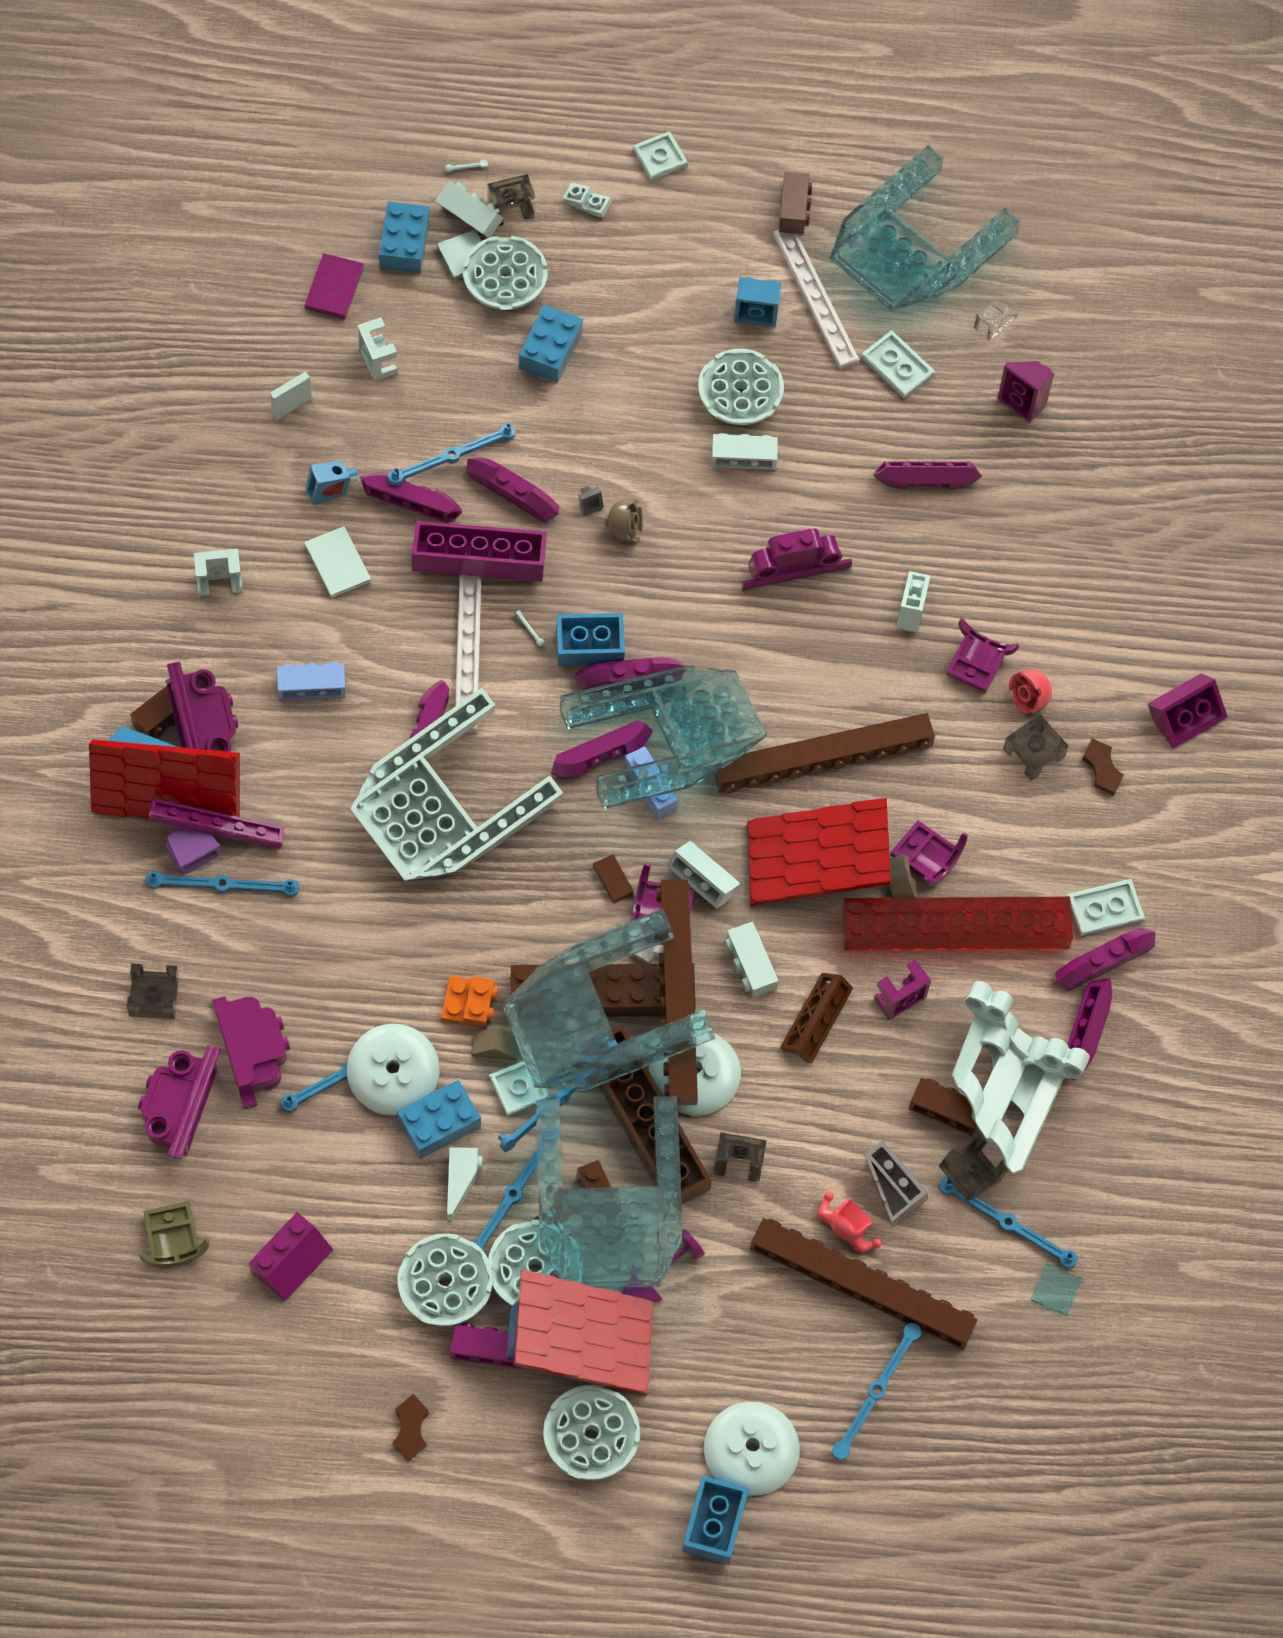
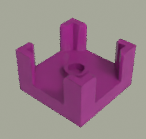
(897, 1001)

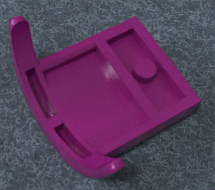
(978, 658)
(929, 852)
(645, 896)

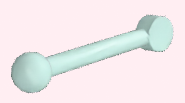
(483, 164)
(540, 642)

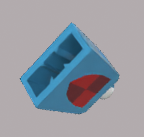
(329, 481)

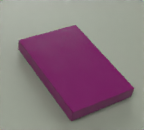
(334, 286)

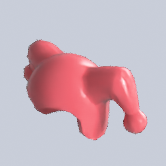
(848, 1223)

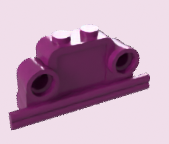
(794, 557)
(200, 709)
(252, 1044)
(178, 1099)

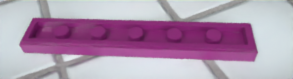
(216, 823)

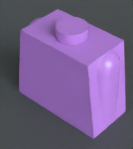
(191, 849)

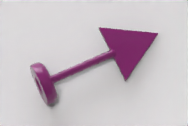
(649, 1292)

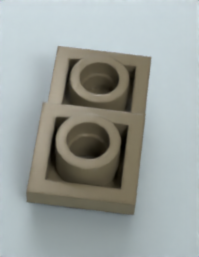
(902, 883)

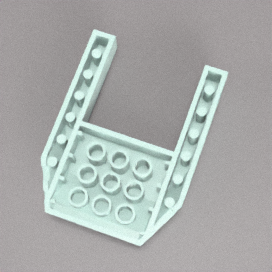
(418, 817)

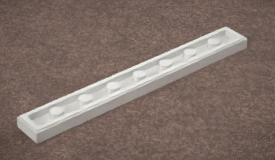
(816, 299)
(468, 639)

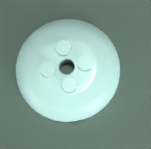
(509, 257)
(746, 371)
(716, 1081)
(385, 1091)
(513, 1251)
(441, 1258)
(597, 1410)
(760, 1470)

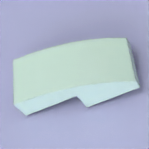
(586, 201)

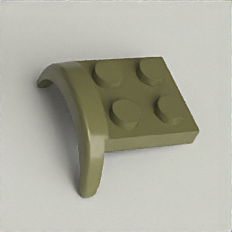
(172, 1236)

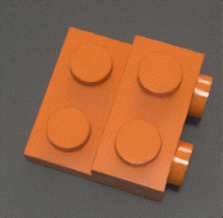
(469, 1001)

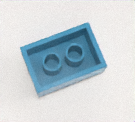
(404, 237)
(550, 343)
(589, 638)
(439, 1119)
(715, 1519)

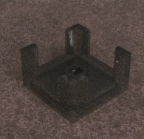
(512, 194)
(1036, 745)
(153, 992)
(740, 1149)
(971, 1169)

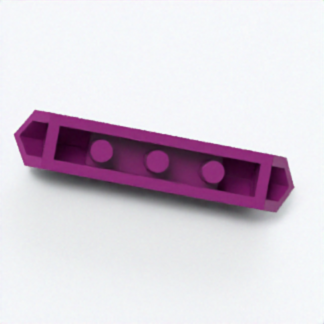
(916, 473)
(512, 488)
(412, 497)
(616, 671)
(433, 705)
(605, 747)
(1105, 958)
(1091, 1017)

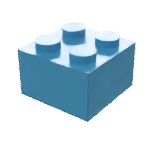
(757, 301)

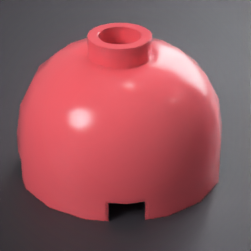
(1031, 690)

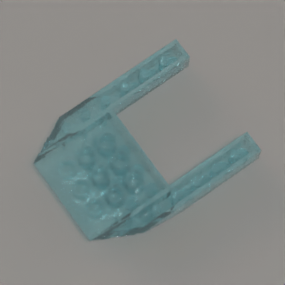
(895, 258)
(699, 713)
(564, 1024)
(610, 1232)

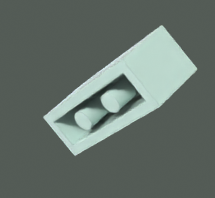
(470, 208)
(744, 451)
(703, 874)
(751, 960)

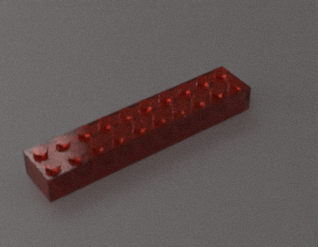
(957, 923)

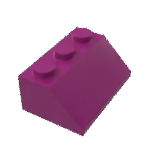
(1025, 387)
(1188, 709)
(290, 1256)

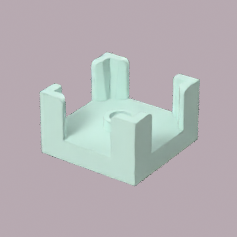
(375, 351)
(215, 566)

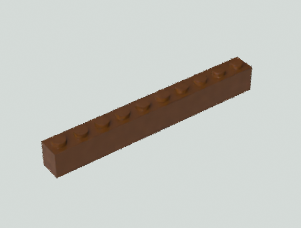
(826, 752)
(678, 987)
(863, 1283)

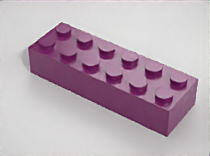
(479, 551)

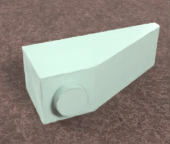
(913, 601)
(462, 1176)

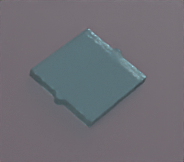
(1056, 1289)

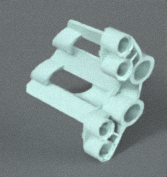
(1022, 1072)

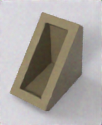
(495, 1044)

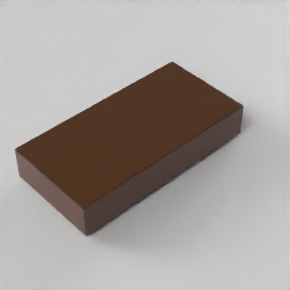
(613, 878)

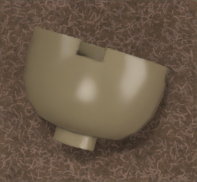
(625, 520)

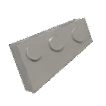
(895, 1183)

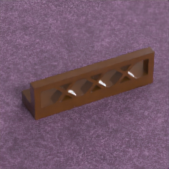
(821, 1016)

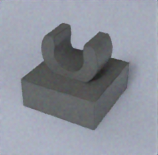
(590, 500)

